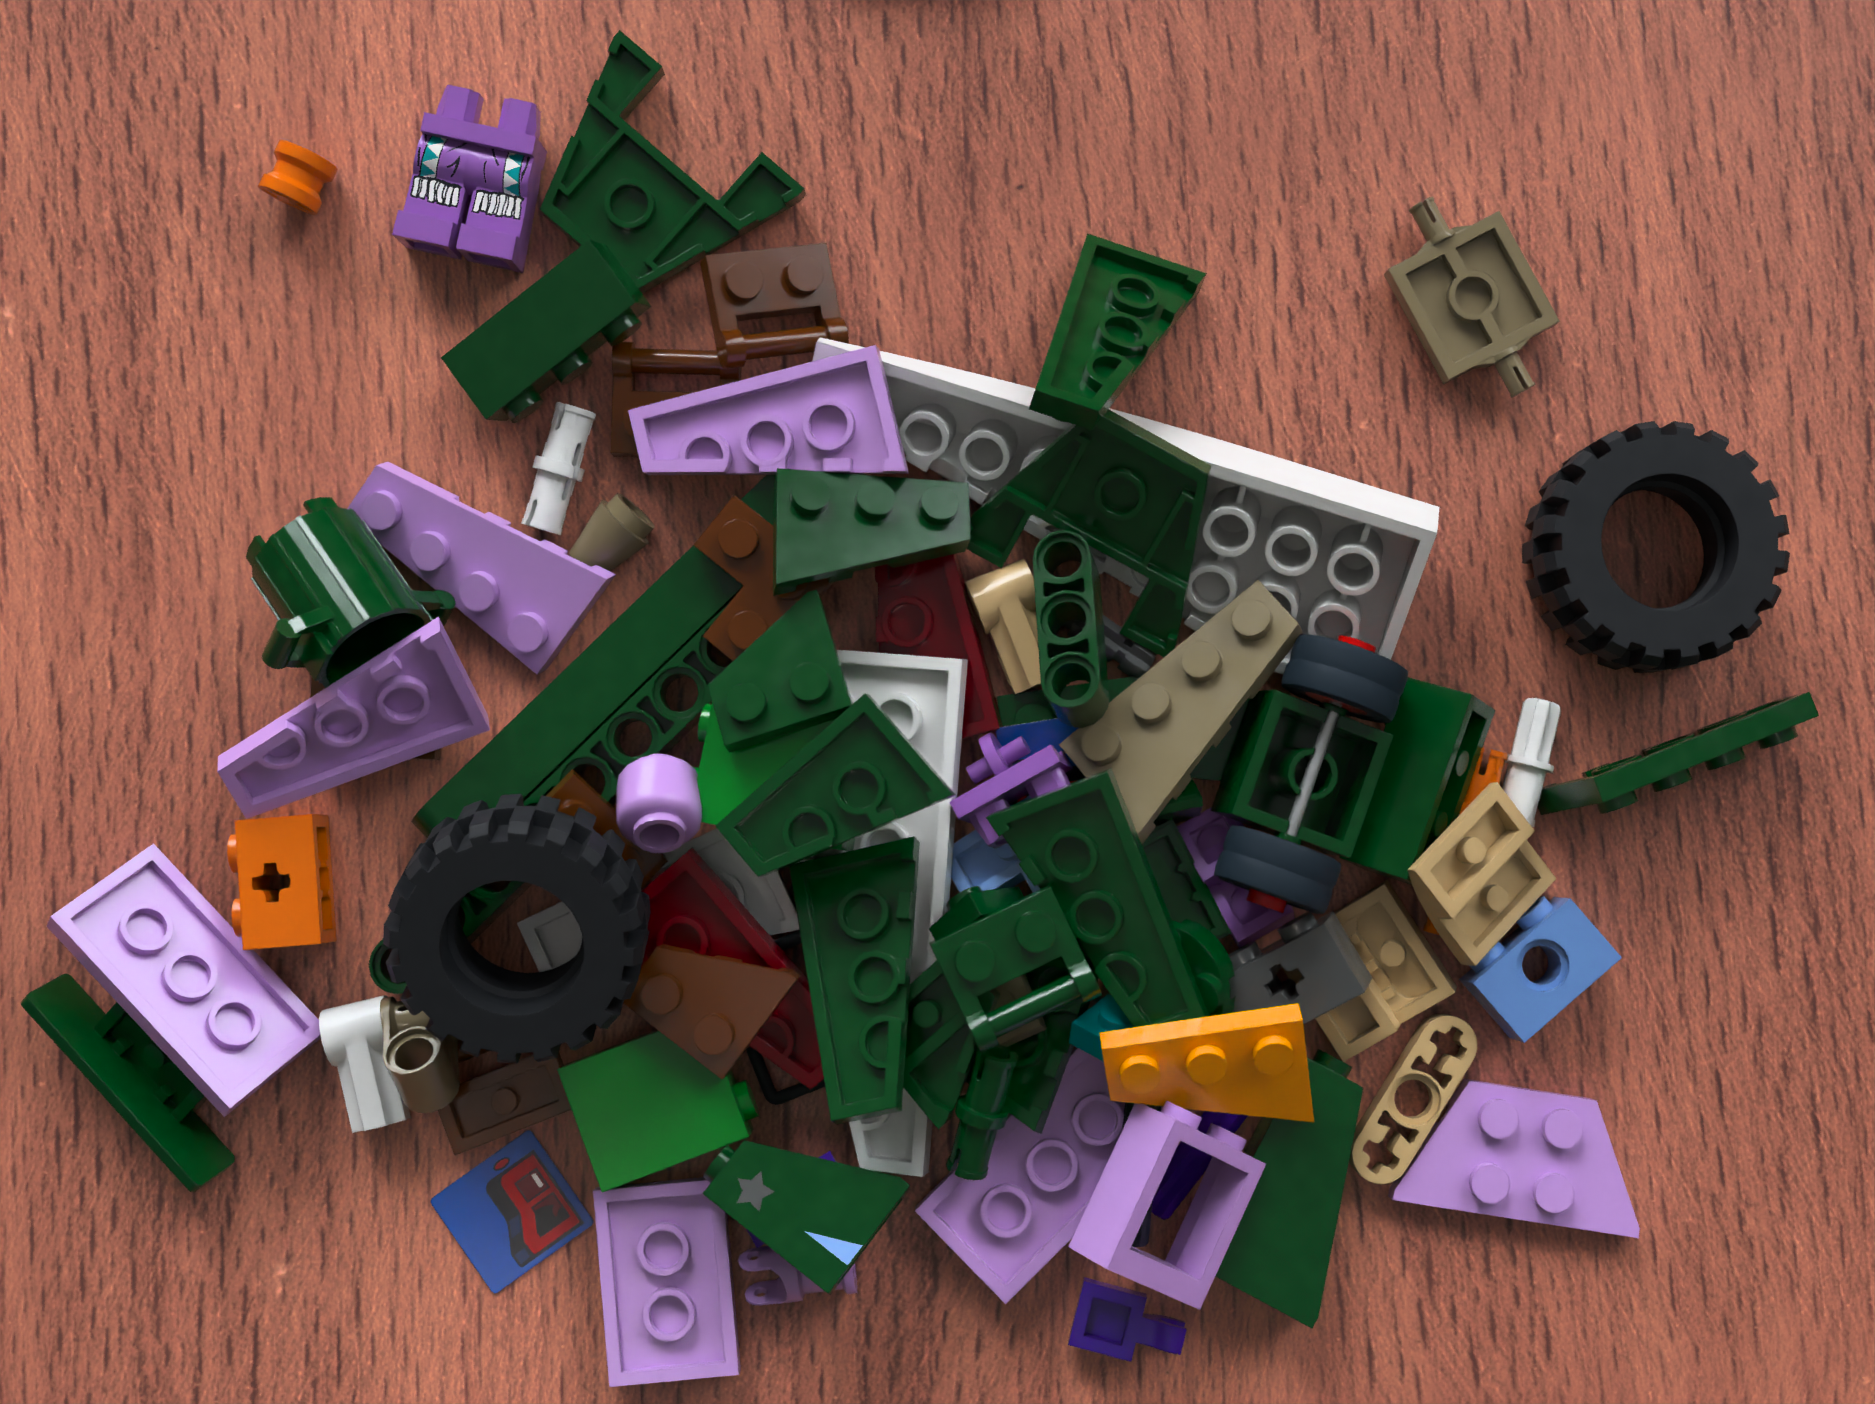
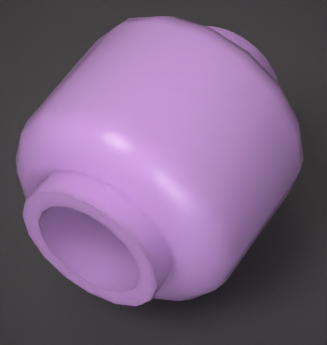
(658, 803)

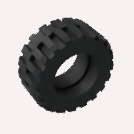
(1735, 533)
(505, 1007)

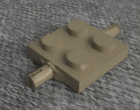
(1471, 297)

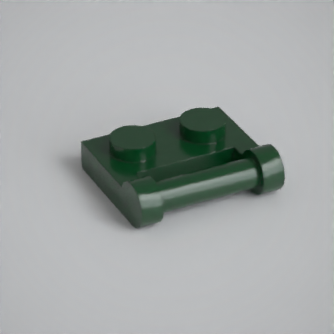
(1004, 948)

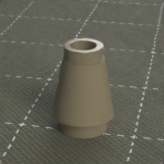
(612, 534)

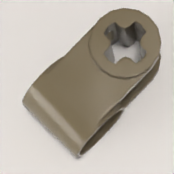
(417, 1061)

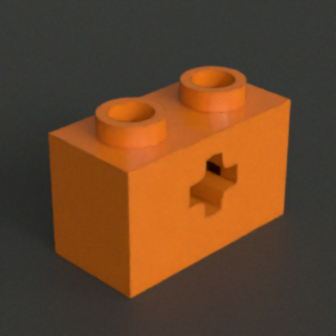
(289, 847)

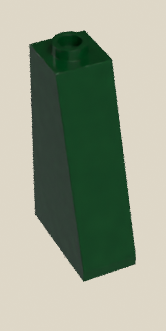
(1293, 1213)

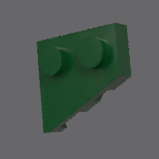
(782, 680)

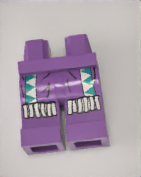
(474, 182)

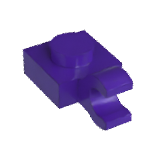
(1113, 1321)

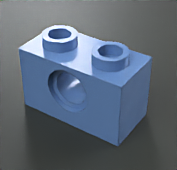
(1575, 961)

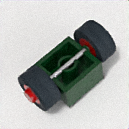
(1306, 772)

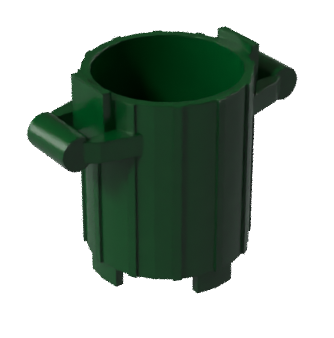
(335, 593)

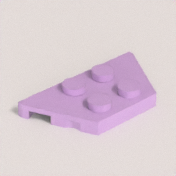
(1521, 1160)

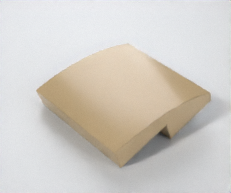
(1480, 875)
(1402, 968)

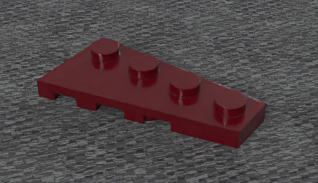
(930, 615)

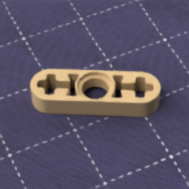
(1439, 1095)

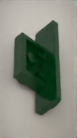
(132, 1078)

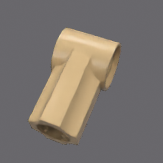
(1008, 612)

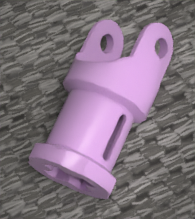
(790, 1285)

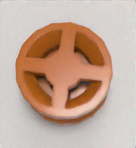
(298, 177)

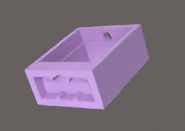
(1130, 1185)

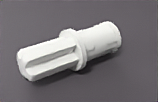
(1531, 755)

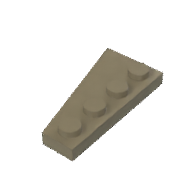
(1185, 704)

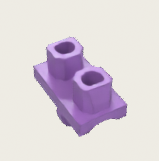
(1031, 776)

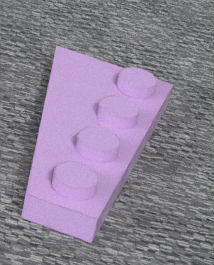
(798, 418)
(501, 579)

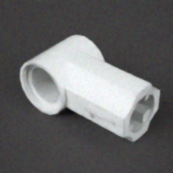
(355, 1045)

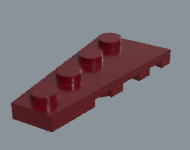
(701, 914)

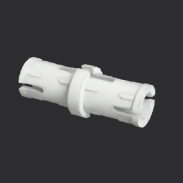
(558, 468)

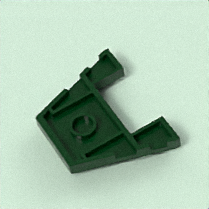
(635, 198)
(1126, 499)

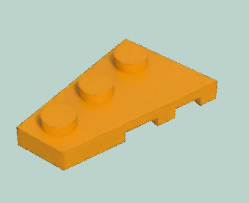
(1215, 1064)

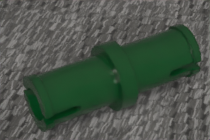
(981, 1112)

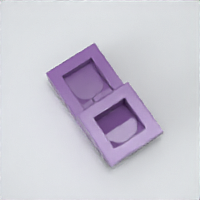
(1205, 840)

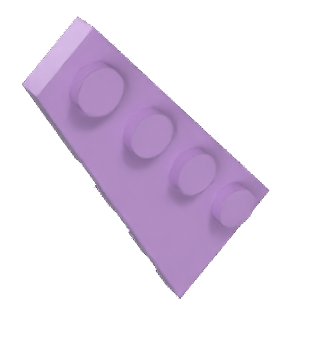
(368, 720)

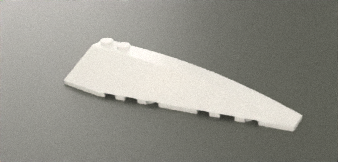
(1318, 542)

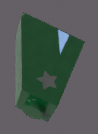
(804, 1206)

